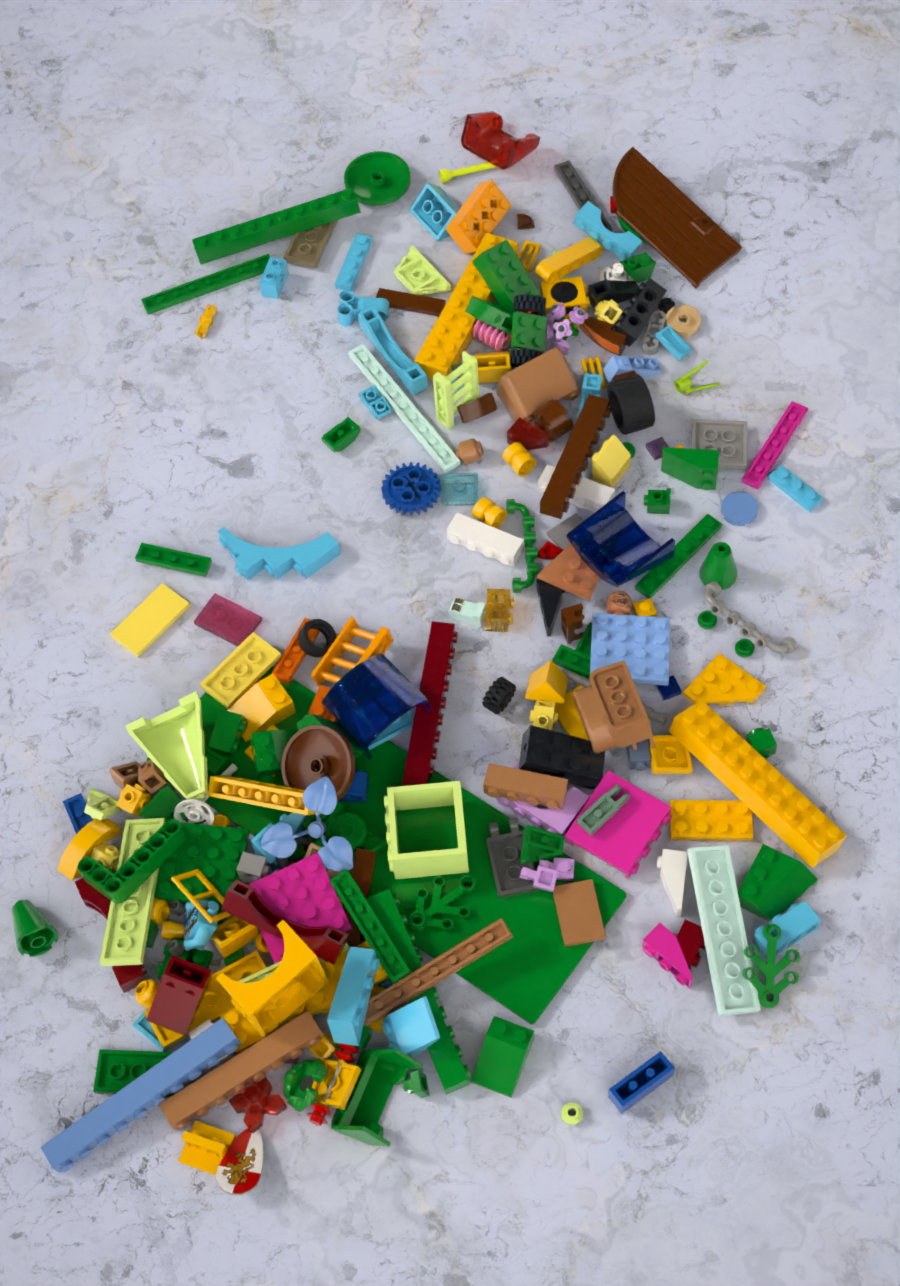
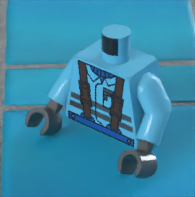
(196, 927)

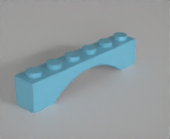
(407, 371)

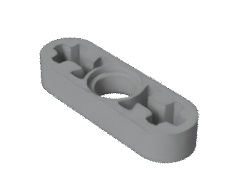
(653, 326)

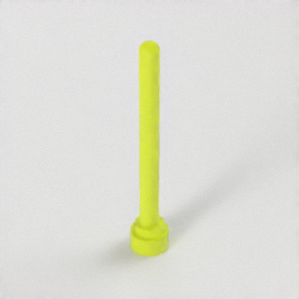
(446, 175)

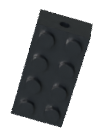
(561, 756)

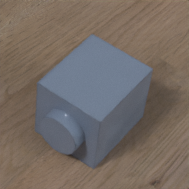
(639, 758)

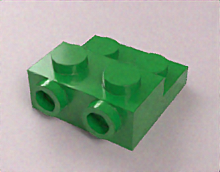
(195, 956)

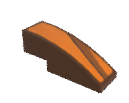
(604, 336)

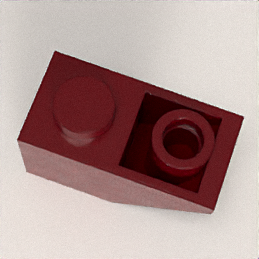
(691, 942)

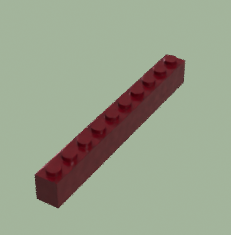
(433, 686)

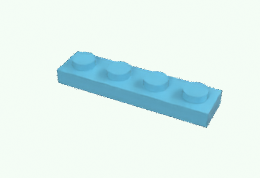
(353, 262)

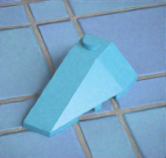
(294, 819)

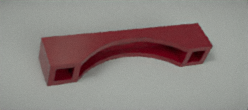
(247, 905)
(127, 975)

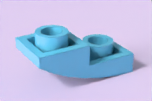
(375, 403)

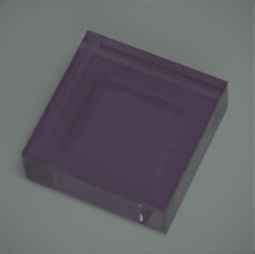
(655, 447)

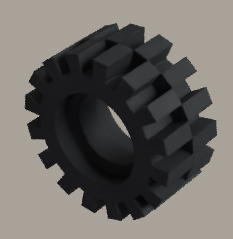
(499, 695)

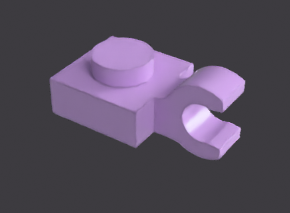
(564, 867)
(543, 877)

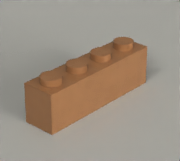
(525, 786)

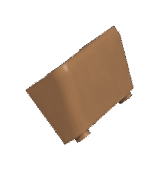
(536, 384)

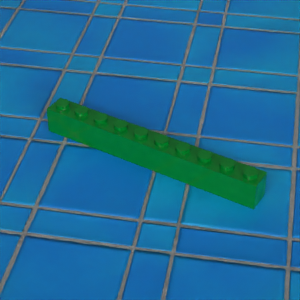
(276, 225)
(443, 1052)

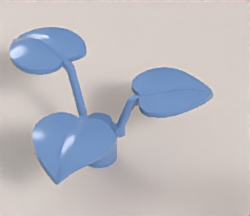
(335, 854)

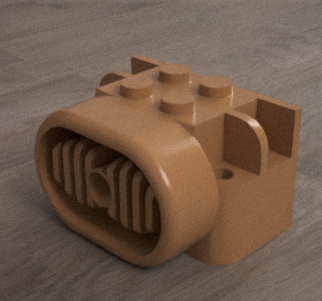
(612, 710)

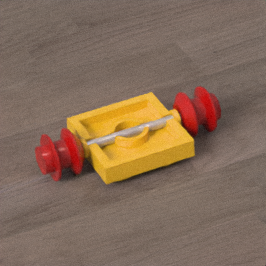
(336, 1085)

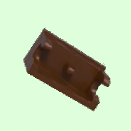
(570, 621)

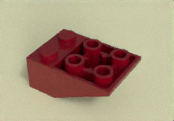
(179, 995)

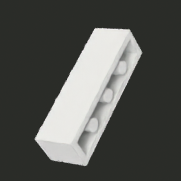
(587, 495)
(485, 539)

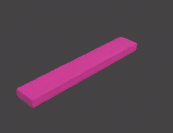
(774, 445)

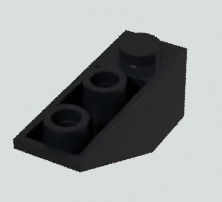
(611, 290)

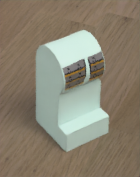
(467, 611)

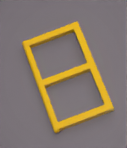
(194, 899)

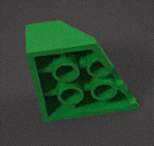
(773, 883)

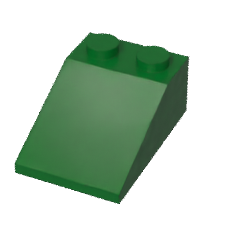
(691, 466)
(269, 749)
(503, 1056)

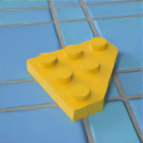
(724, 684)

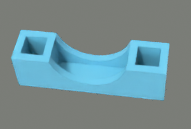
(621, 244)

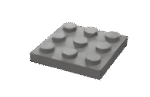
(725, 436)

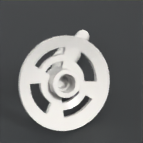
(616, 273)
(196, 809)

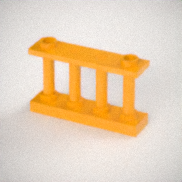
(379, 645)

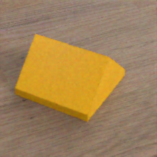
(547, 684)
(233, 935)

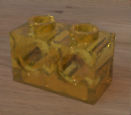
(498, 610)

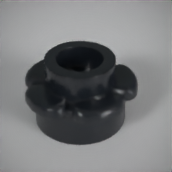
(666, 304)

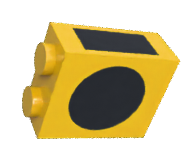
(567, 290)

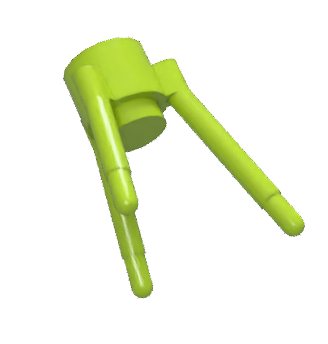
(683, 383)

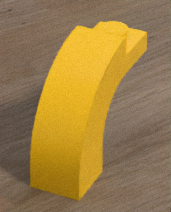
(82, 845)

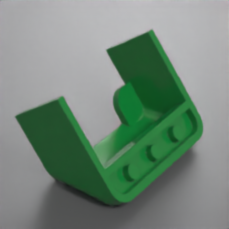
(378, 1075)

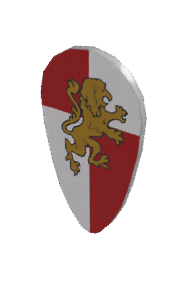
(242, 1164)

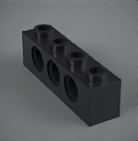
(640, 310)

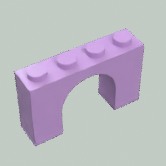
(555, 821)

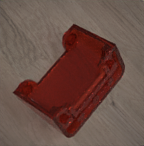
(486, 139)

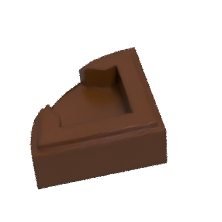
(524, 222)

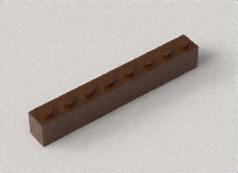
(574, 457)

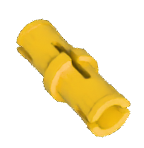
(206, 320)

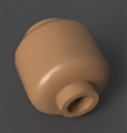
(469, 451)

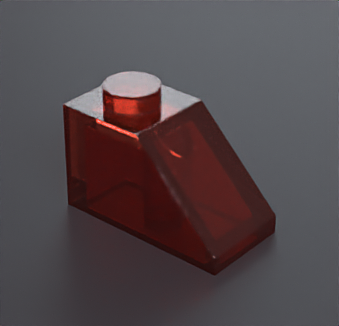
(527, 435)

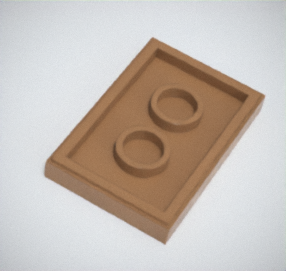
(578, 913)

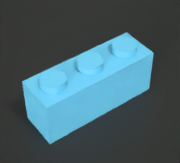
(794, 926)

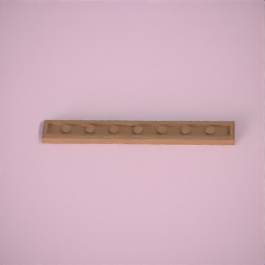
(437, 970)

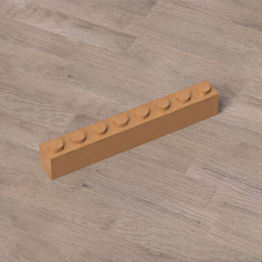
(241, 1071)

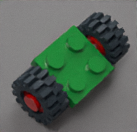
(528, 329)

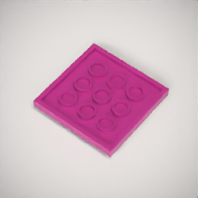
(302, 896)

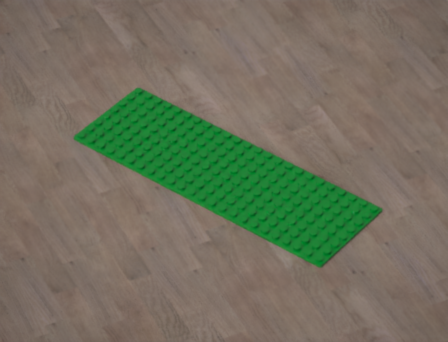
(517, 974)

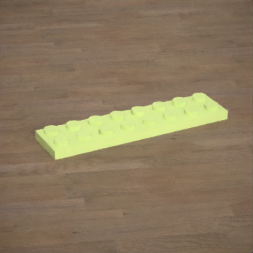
(129, 921)

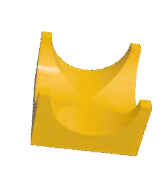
(278, 996)

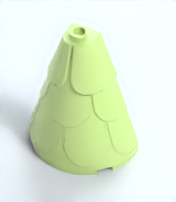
(177, 746)

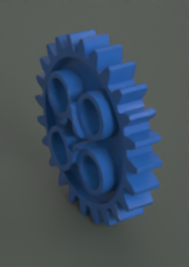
(424, 481)

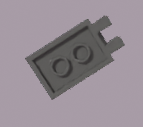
(505, 860)

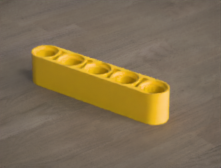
(569, 259)

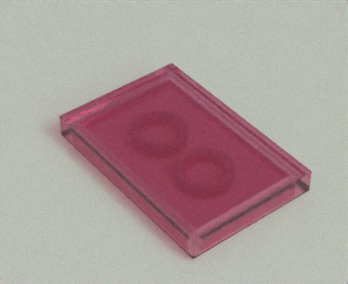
(227, 620)

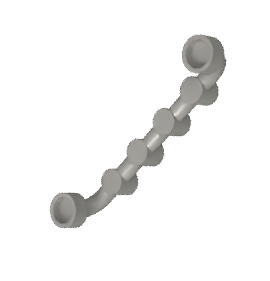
(712, 590)

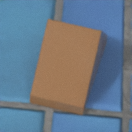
(125, 774)

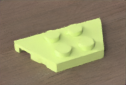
(420, 275)

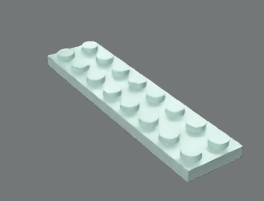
(723, 929)

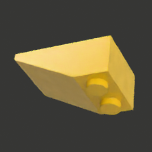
(263, 705)

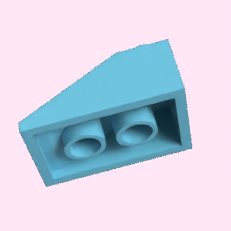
(411, 1028)

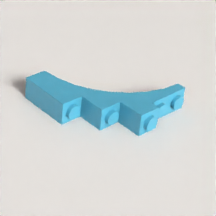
(278, 561)

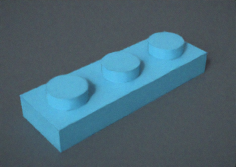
(795, 488)

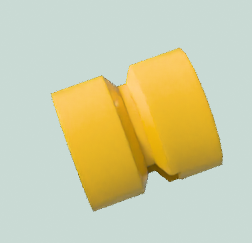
(519, 459)
(489, 513)

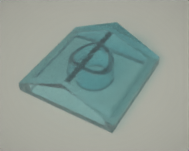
(459, 489)

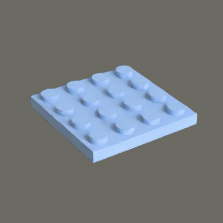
(637, 640)

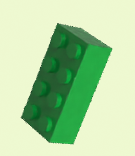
(504, 274)

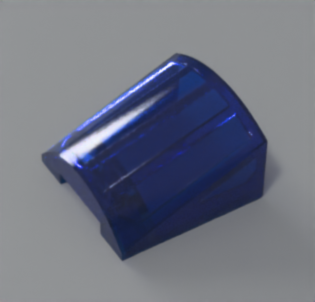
(617, 545)
(371, 699)

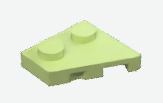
(100, 805)

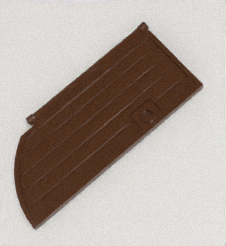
(669, 219)

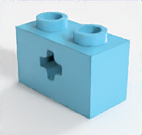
(274, 278)

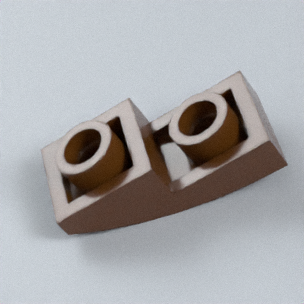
(477, 408)

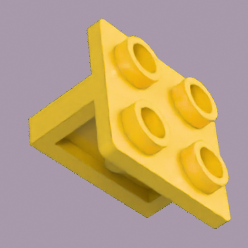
(205, 1147)

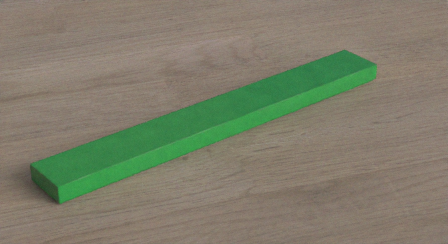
(205, 284)

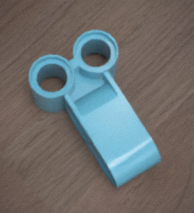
(352, 305)

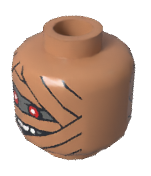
(619, 603)

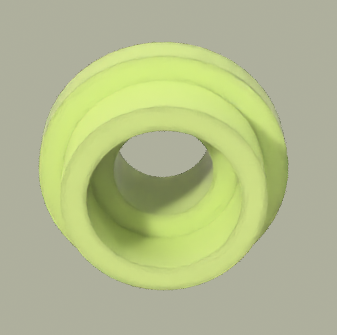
(572, 1120)

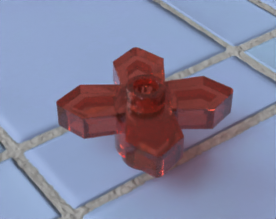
(256, 1103)

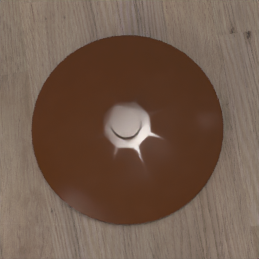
(315, 754)

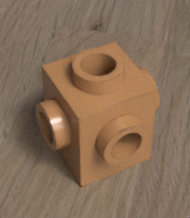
(151, 776)

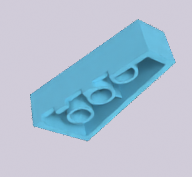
(352, 996)

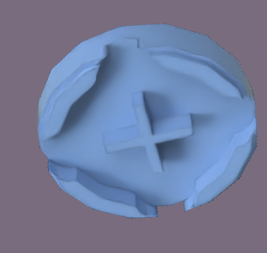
(739, 508)

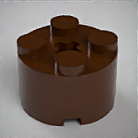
(553, 420)

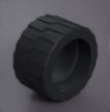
(631, 404)

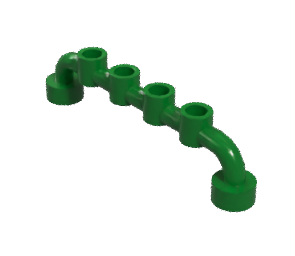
(530, 552)

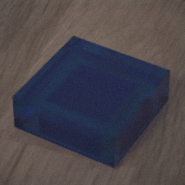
(671, 690)

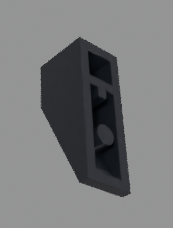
(550, 601)

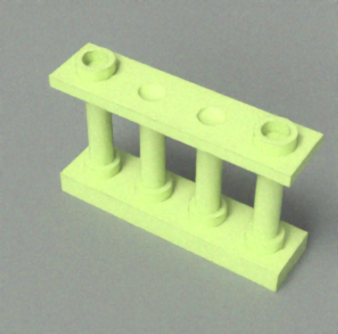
(443, 389)

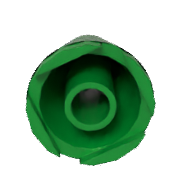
(719, 566)
(32, 930)

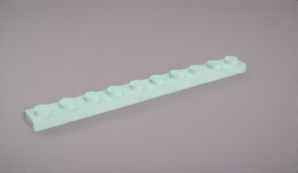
(404, 408)

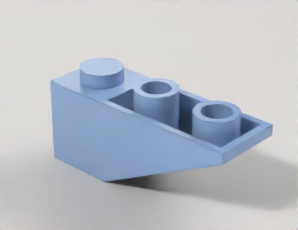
(622, 364)

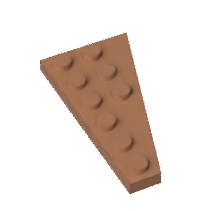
(570, 574)

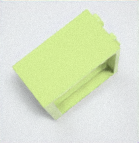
(426, 862)

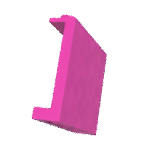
(628, 832)

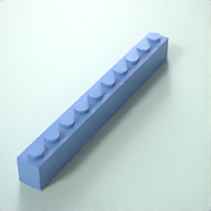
(140, 1096)

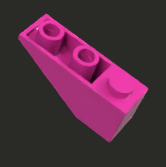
(665, 948)

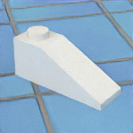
(673, 876)

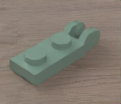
(602, 811)

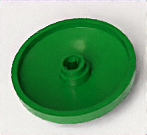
(378, 178)

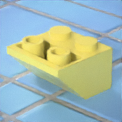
(610, 462)

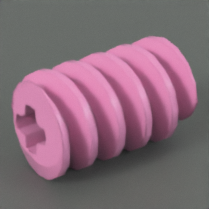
(491, 336)

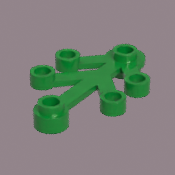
(439, 905)
(770, 969)

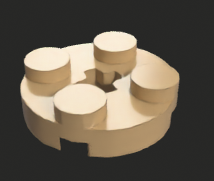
(686, 328)

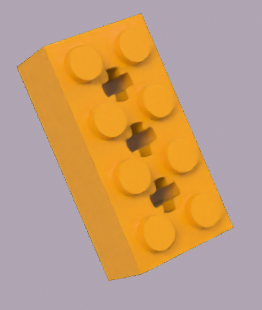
(477, 216)

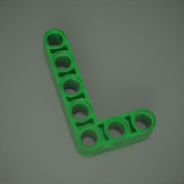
(138, 867)

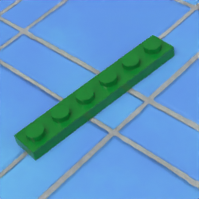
(684, 551)
(370, 926)

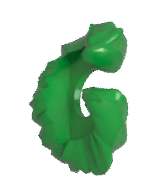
(292, 1083)

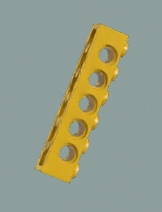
(258, 794)

